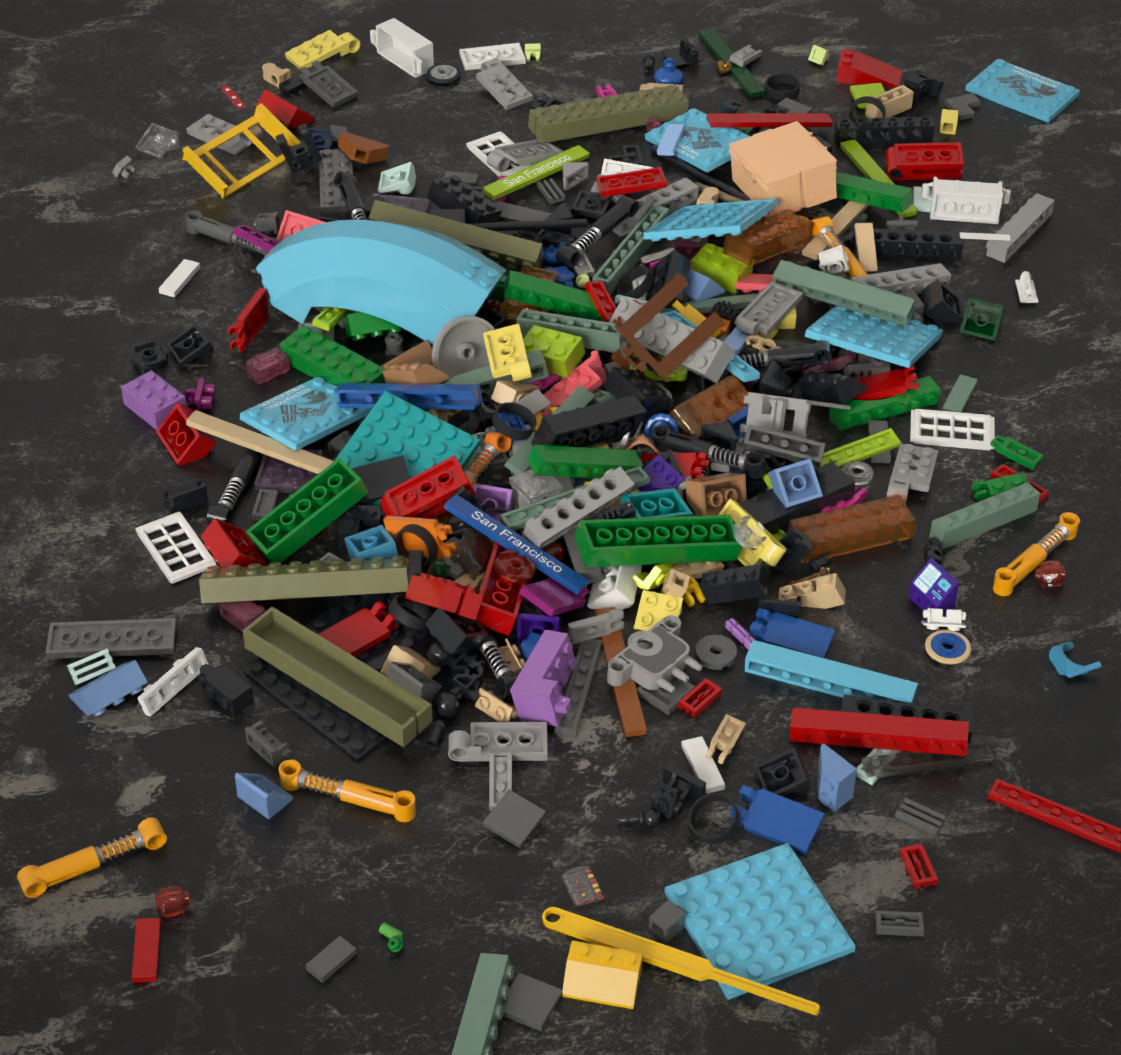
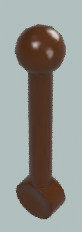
(823, 572)

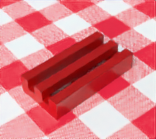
(703, 700)
(932, 878)

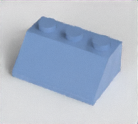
(109, 688)

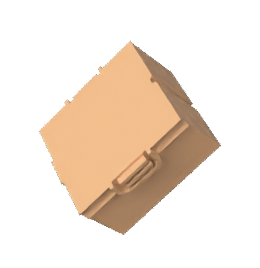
(784, 166)

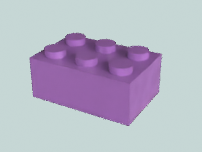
(151, 398)

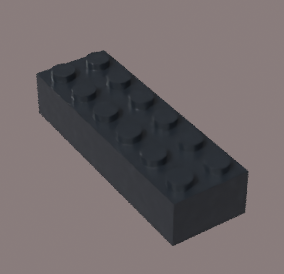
(591, 424)

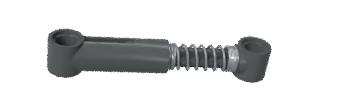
(199, 224)

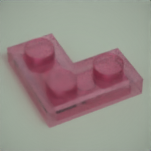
(835, 364)

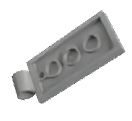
(768, 309)

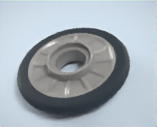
(443, 73)

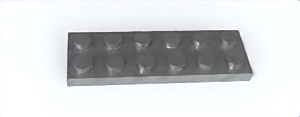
(331, 163)
(119, 636)

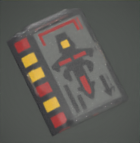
(582, 886)

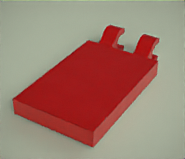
(250, 321)
(887, 384)
(688, 463)
(361, 630)

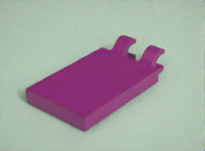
(553, 597)

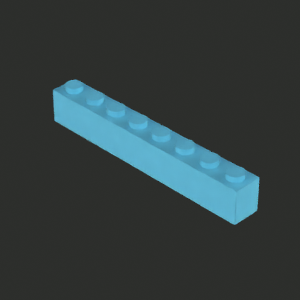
(825, 674)

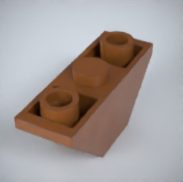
(362, 149)

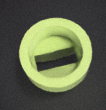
(581, 280)

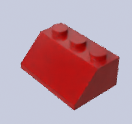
(284, 111)
(182, 441)
(231, 545)

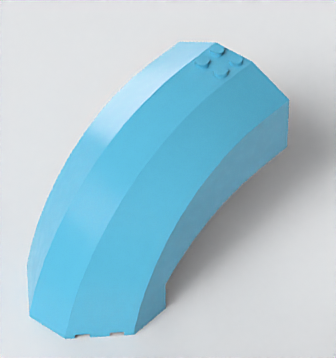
(379, 270)

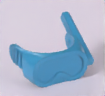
(1064, 665)

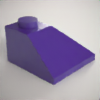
(537, 624)

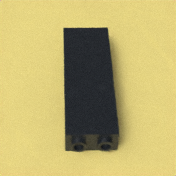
(774, 516)

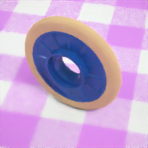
(960, 644)

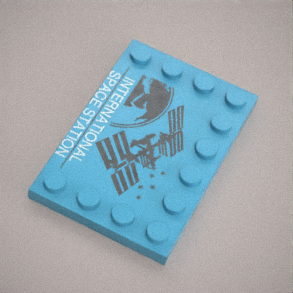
(1022, 90)
(700, 143)
(302, 414)

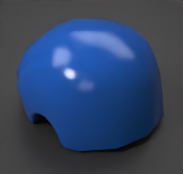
(550, 254)

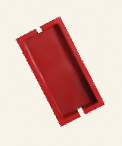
(444, 595)

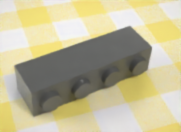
(783, 445)

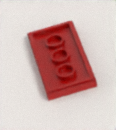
(631, 182)

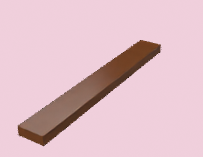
(626, 694)

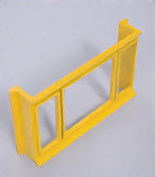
(268, 122)

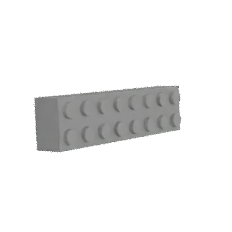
(664, 334)

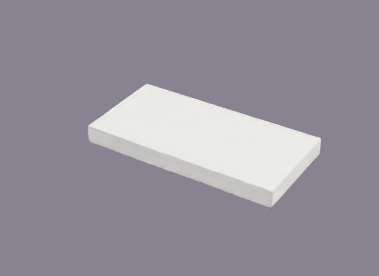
(507, 54)

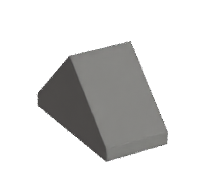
(574, 173)

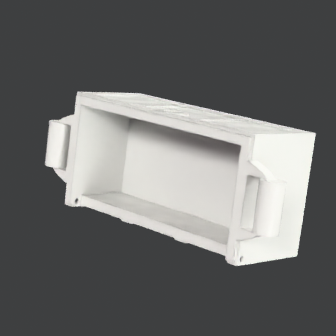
(403, 47)
(965, 200)

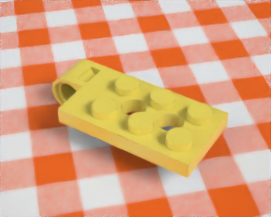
(321, 48)
(516, 361)
(769, 551)

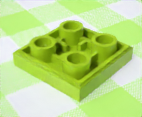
(866, 90)

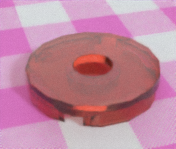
(504, 567)

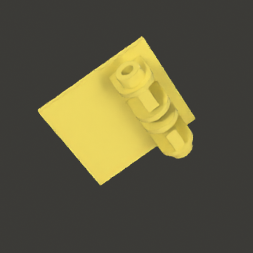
(655, 607)

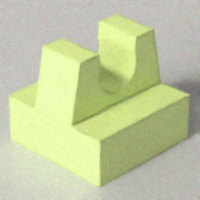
(532, 50)
(819, 55)

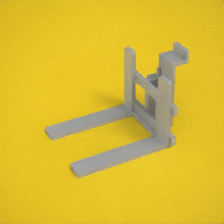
(760, 415)

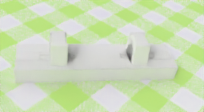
(172, 682)

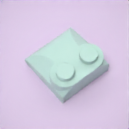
(398, 179)

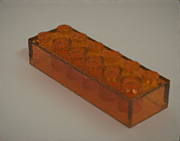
(769, 237)
(856, 527)

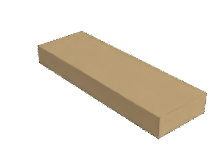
(866, 246)

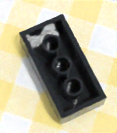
(456, 194)

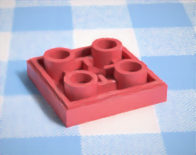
(754, 282)

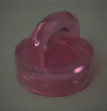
(653, 123)

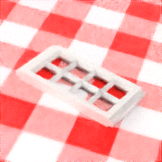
(474, 146)
(916, 427)
(163, 523)

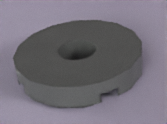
(719, 643)

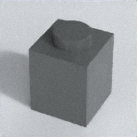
(667, 921)

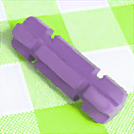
(739, 632)

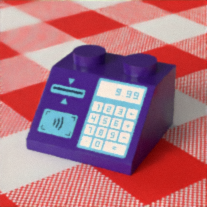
(934, 588)

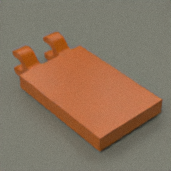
(412, 542)

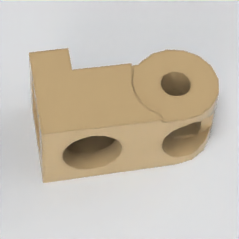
(274, 74)
(708, 196)
(675, 584)

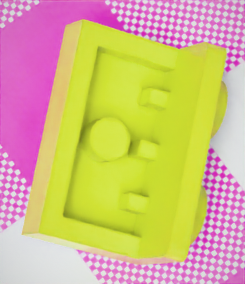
(653, 579)

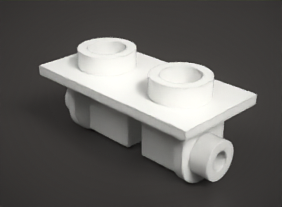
(1026, 288)
(952, 619)

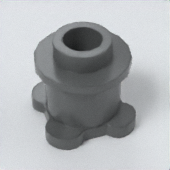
(394, 344)

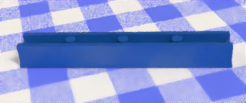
(420, 395)

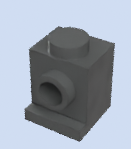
(267, 222)

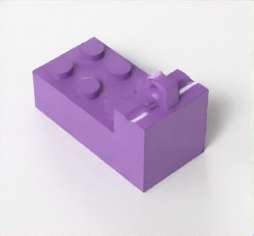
(542, 678)

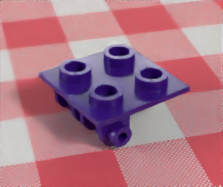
(661, 476)

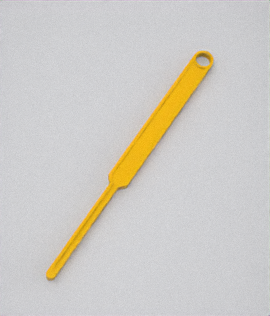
(666, 957)

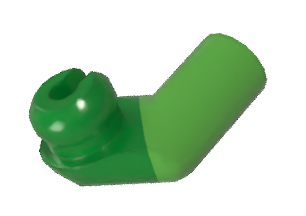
(394, 936)

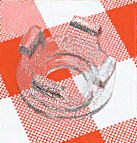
(862, 479)
(746, 536)

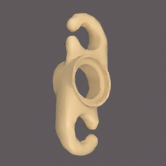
(760, 341)

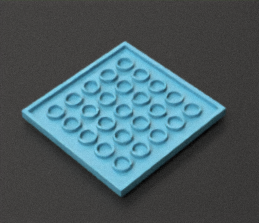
(711, 219)
(875, 336)
(760, 918)

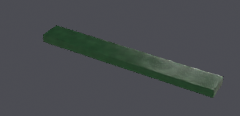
(740, 74)

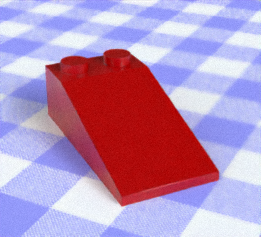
(863, 69)

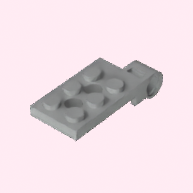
(502, 84)
(912, 470)
(486, 737)

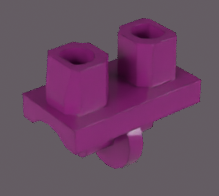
(201, 396)

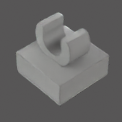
(122, 167)

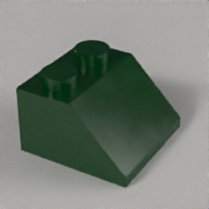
(982, 319)

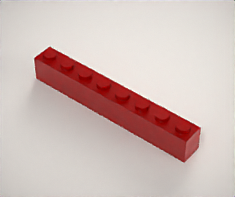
(879, 731)

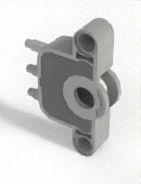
(653, 662)

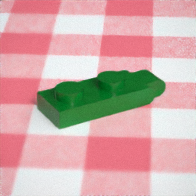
(1017, 452)

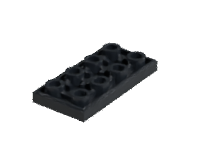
(381, 477)

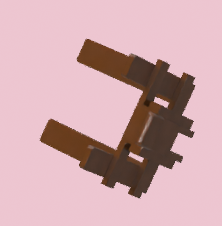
(643, 316)

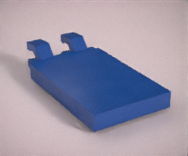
(791, 633)
(778, 818)

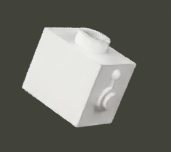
(834, 260)

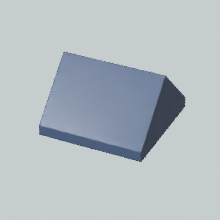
(701, 287)
(261, 793)

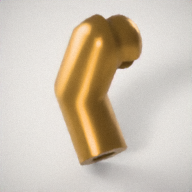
(724, 68)

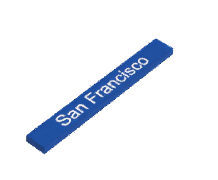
(514, 542)

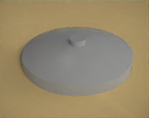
(461, 345)

